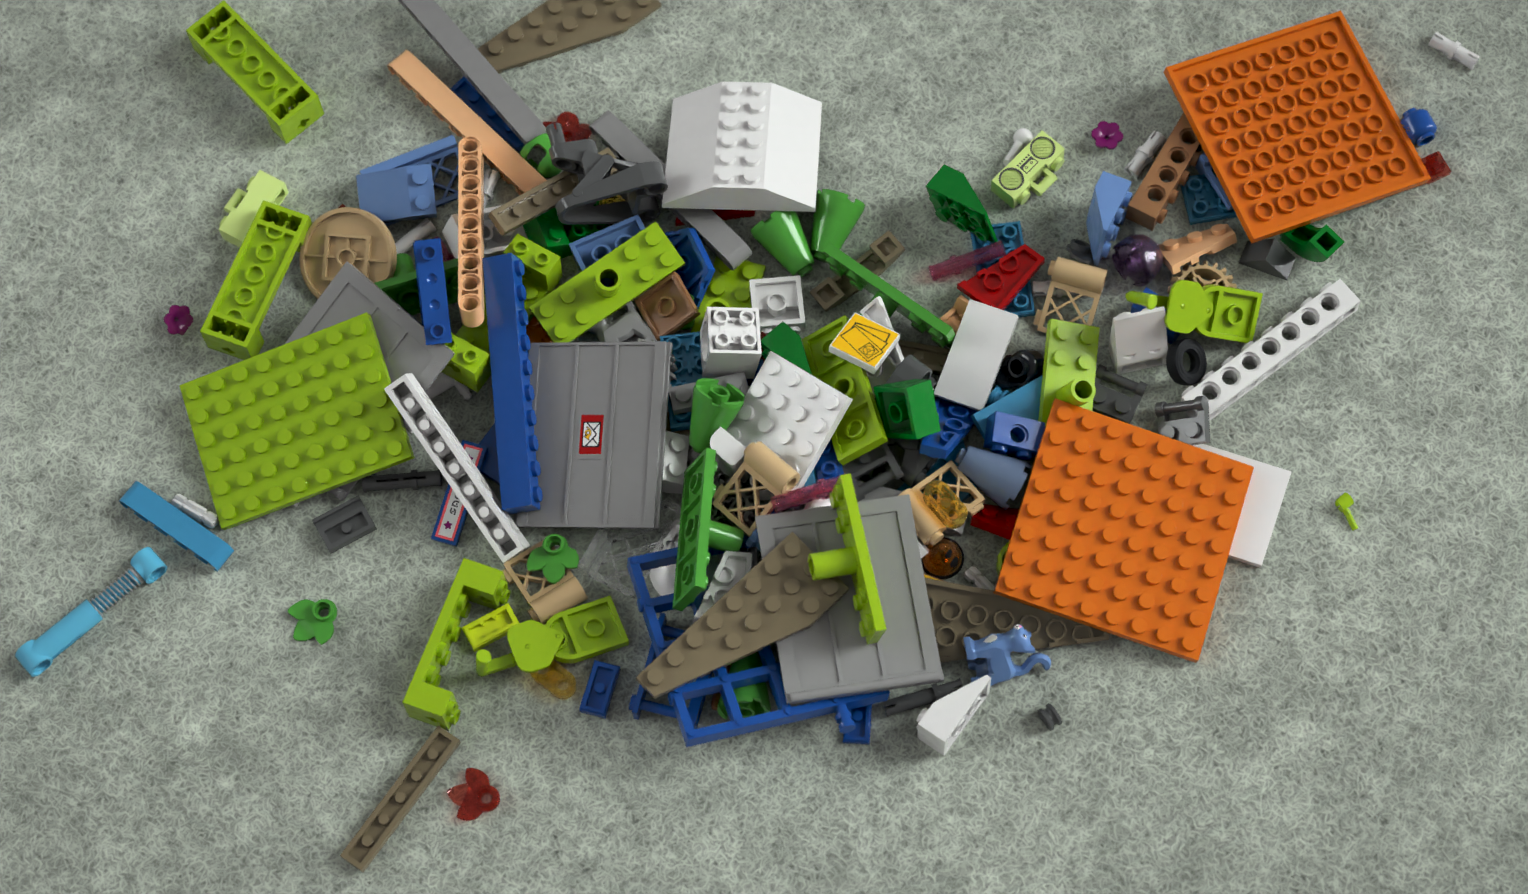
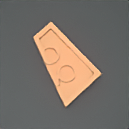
(1190, 247)

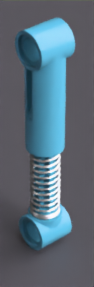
(39, 653)

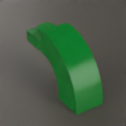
(1312, 242)

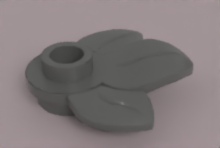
(1081, 252)

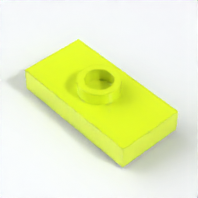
(490, 627)

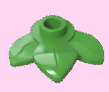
(553, 561)
(310, 621)

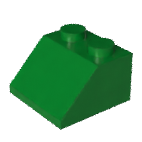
(907, 409)

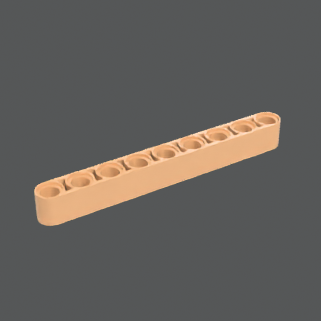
(465, 122)
(470, 231)

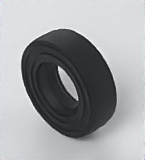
(1197, 360)

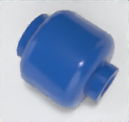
(1419, 126)

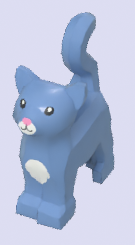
(996, 651)

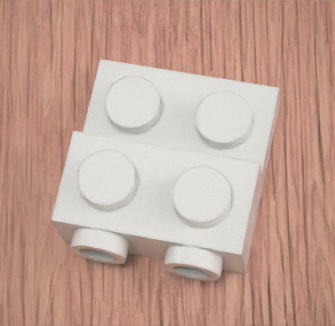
(778, 301)

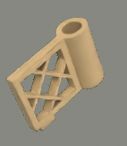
(1074, 278)
(764, 468)
(927, 524)
(551, 598)

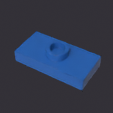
(599, 689)

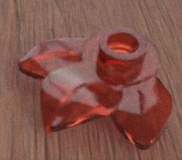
(570, 126)
(470, 795)

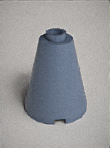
(993, 473)

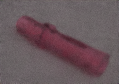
(967, 260)
(804, 494)

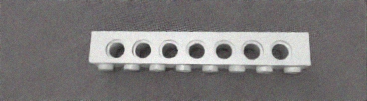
(1335, 295)
(456, 467)

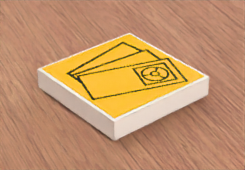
(864, 342)

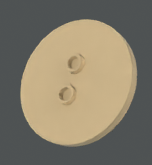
(346, 236)

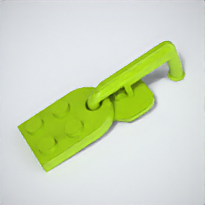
(1208, 309)
(585, 629)

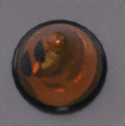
(943, 559)

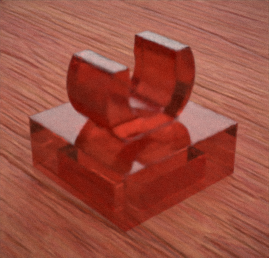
(1436, 166)

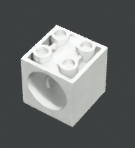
(730, 341)

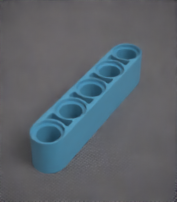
(176, 524)

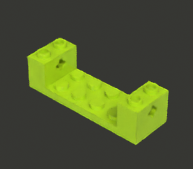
(256, 70)
(254, 281)
(471, 345)
(424, 697)

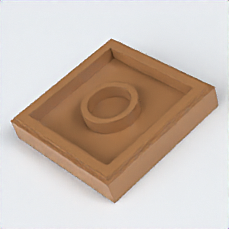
(667, 306)

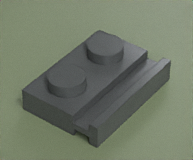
(344, 524)

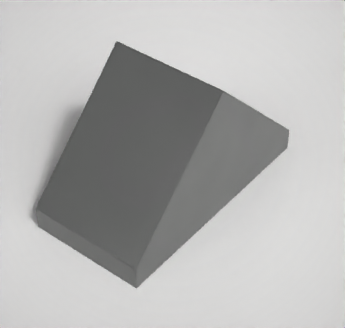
(1268, 257)

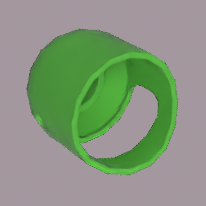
(545, 167)

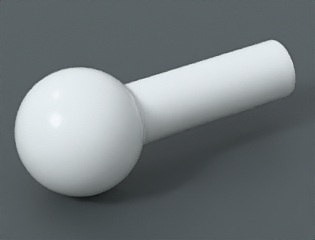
(1021, 139)

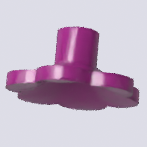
(1109, 131)
(178, 319)

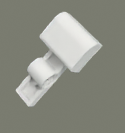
(731, 456)

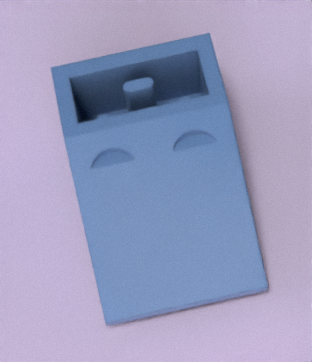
(1106, 212)

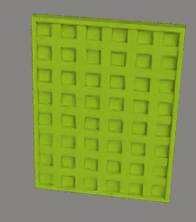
(296, 421)

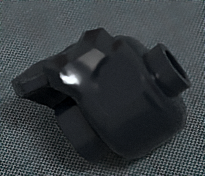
(1020, 369)

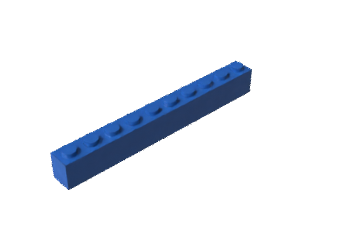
(512, 384)

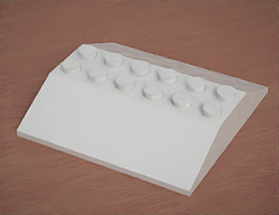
(743, 149)

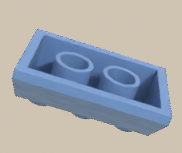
(597, 245)

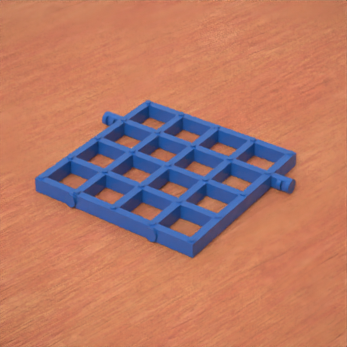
(727, 682)

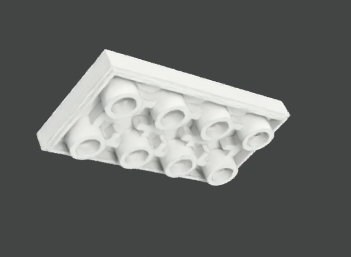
(976, 355)

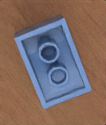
(398, 193)

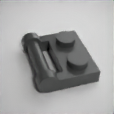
(1112, 402)
(1188, 430)
(868, 463)

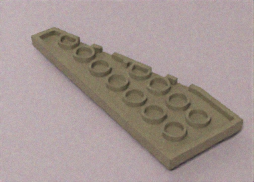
(562, 27)
(756, 612)
(978, 612)

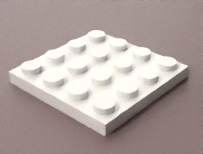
(790, 414)

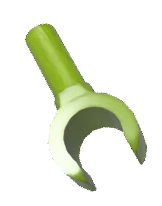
(1345, 502)

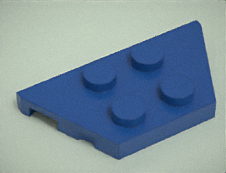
(698, 267)

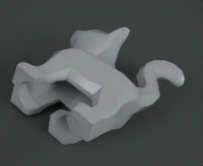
(624, 329)

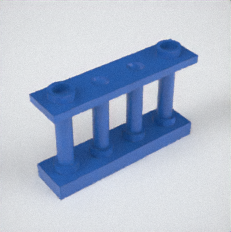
(432, 291)
(638, 701)

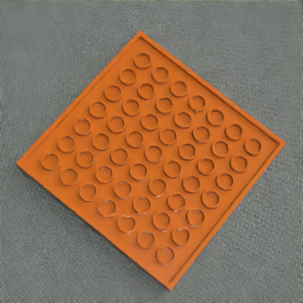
(1296, 126)
(1124, 530)

